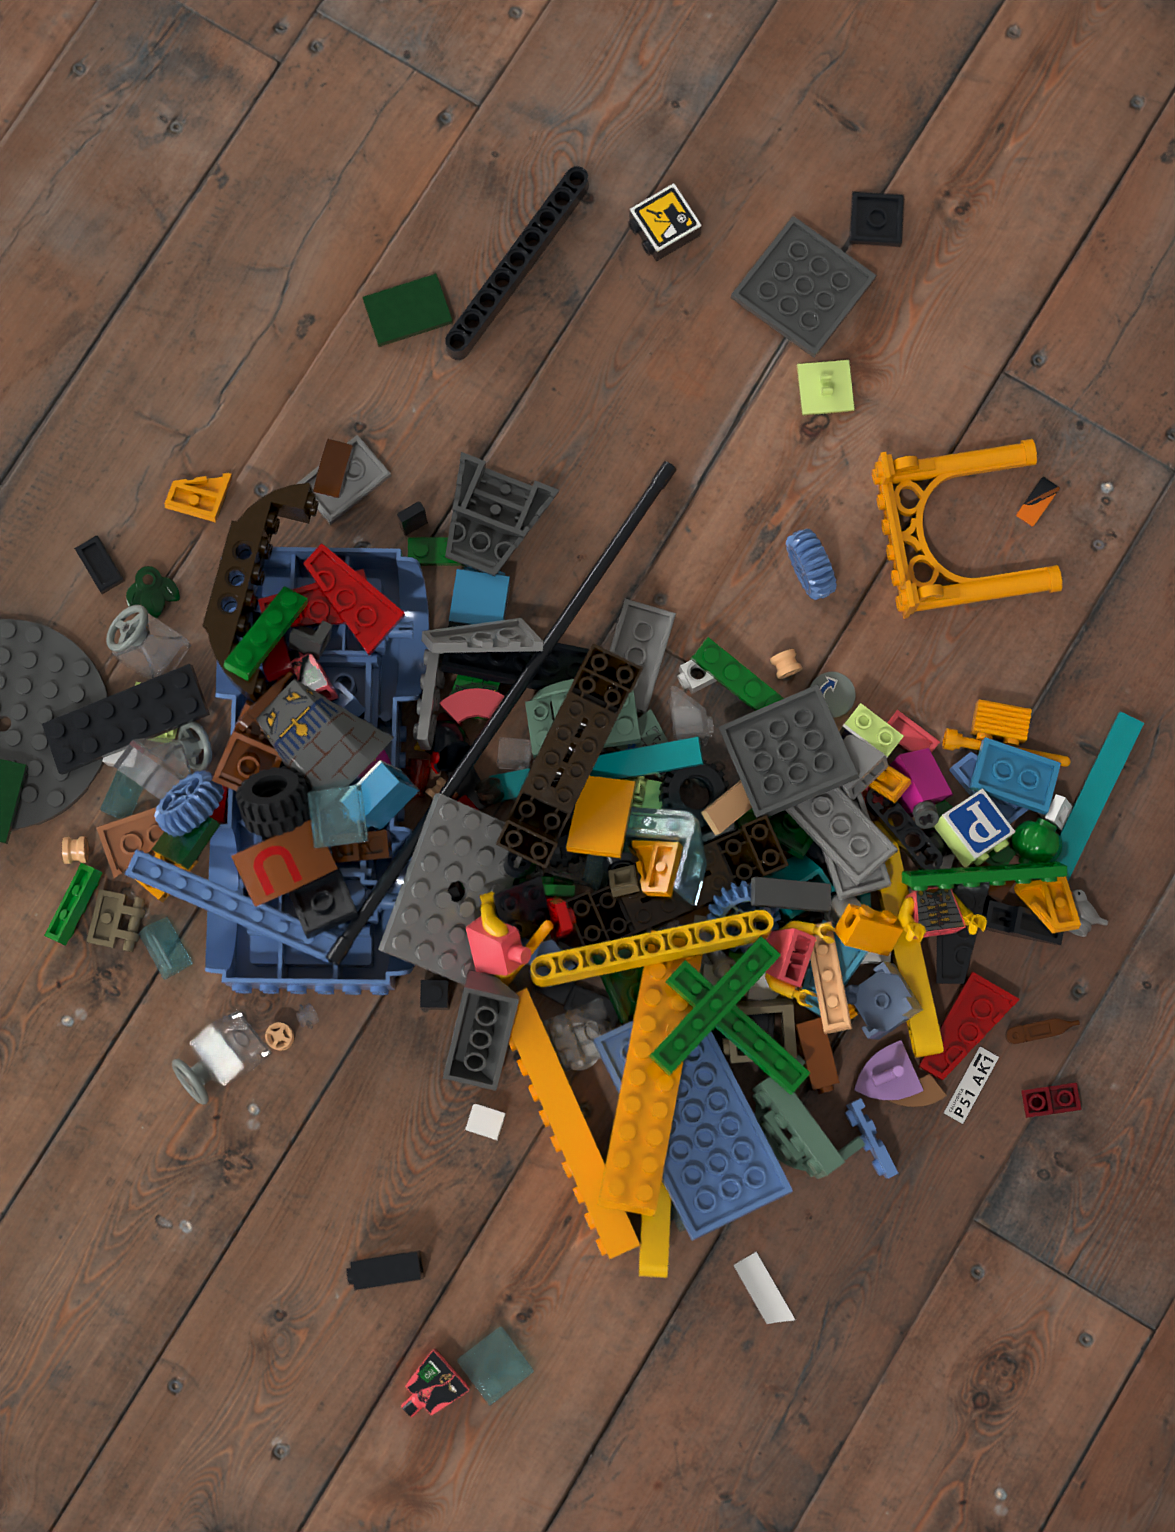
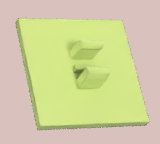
(825, 387)

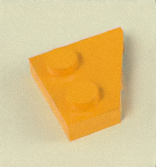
(199, 496)
(657, 866)
(1051, 903)

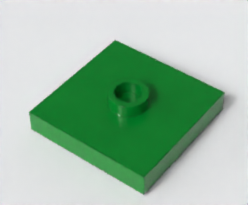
(554, 887)

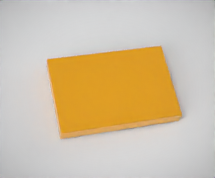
(601, 817)

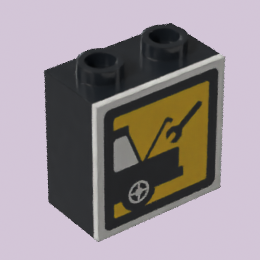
(664, 222)

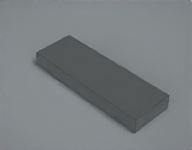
(790, 894)

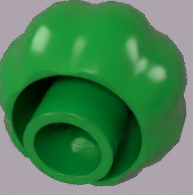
(1036, 842)

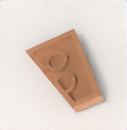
(126, 835)

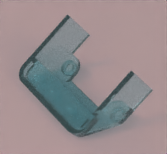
(667, 826)

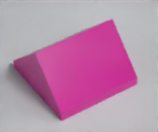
(925, 777)

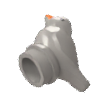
(1086, 912)

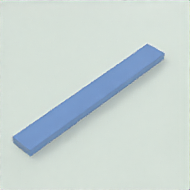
(227, 904)

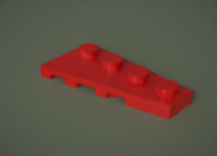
(358, 603)
(317, 608)
(561, 917)
(971, 1017)

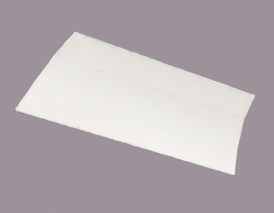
(763, 1290)

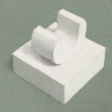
(1058, 811)

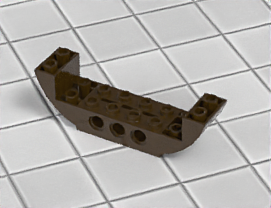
(251, 538)
(568, 755)
(733, 858)

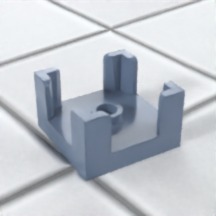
(883, 1001)

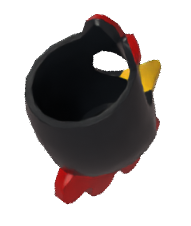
(448, 745)

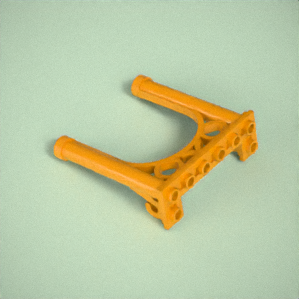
(922, 596)

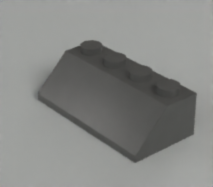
(481, 1031)

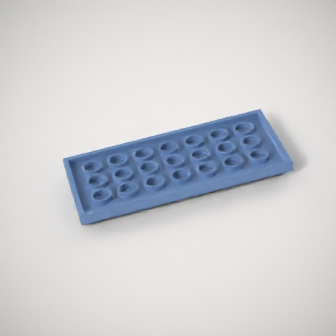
(716, 1150)

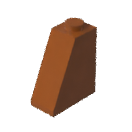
(817, 1054)

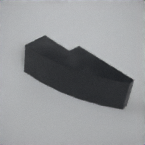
(1018, 922)

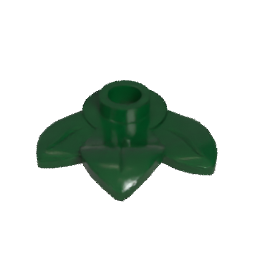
(152, 595)

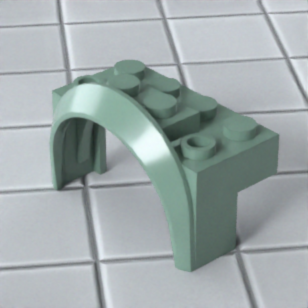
(540, 718)
(807, 1135)

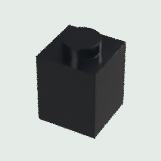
(434, 994)

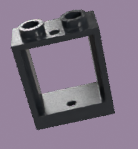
(385, 1270)

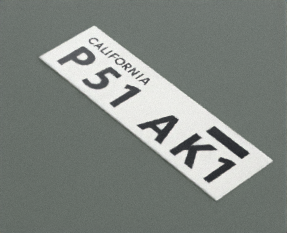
(971, 1085)

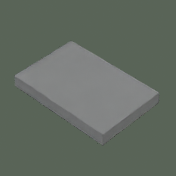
(361, 479)

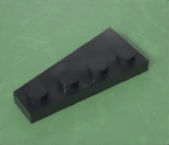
(956, 949)

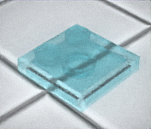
(495, 1365)

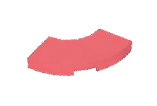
(471, 703)

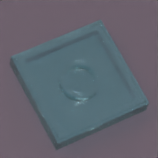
(337, 816)

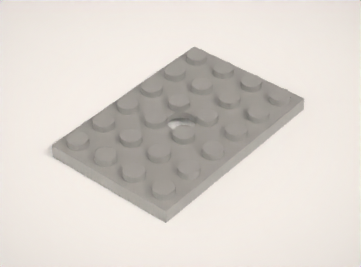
(425, 921)

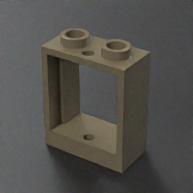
(781, 1005)

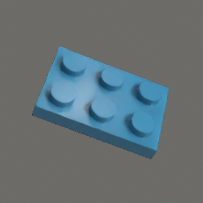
(1015, 776)

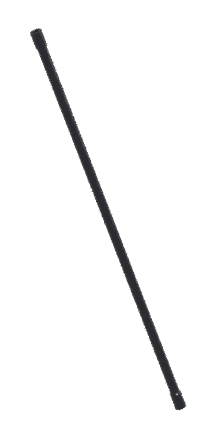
(658, 482)

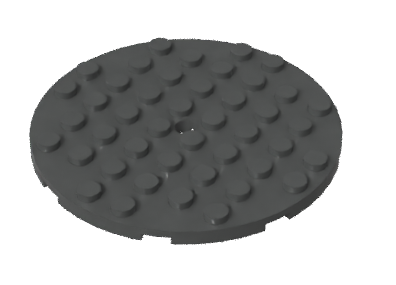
(39, 681)

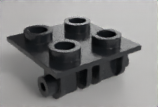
(523, 906)

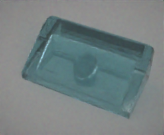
(121, 796)
(165, 948)

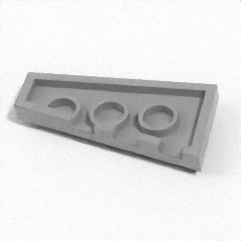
(495, 636)
(429, 683)

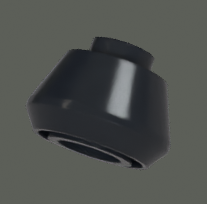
(627, 859)

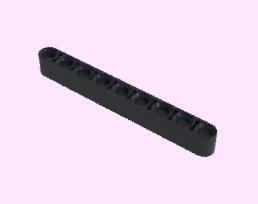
(514, 274)

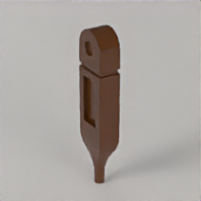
(259, 706)
(1038, 1030)

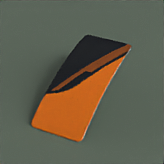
(1037, 501)

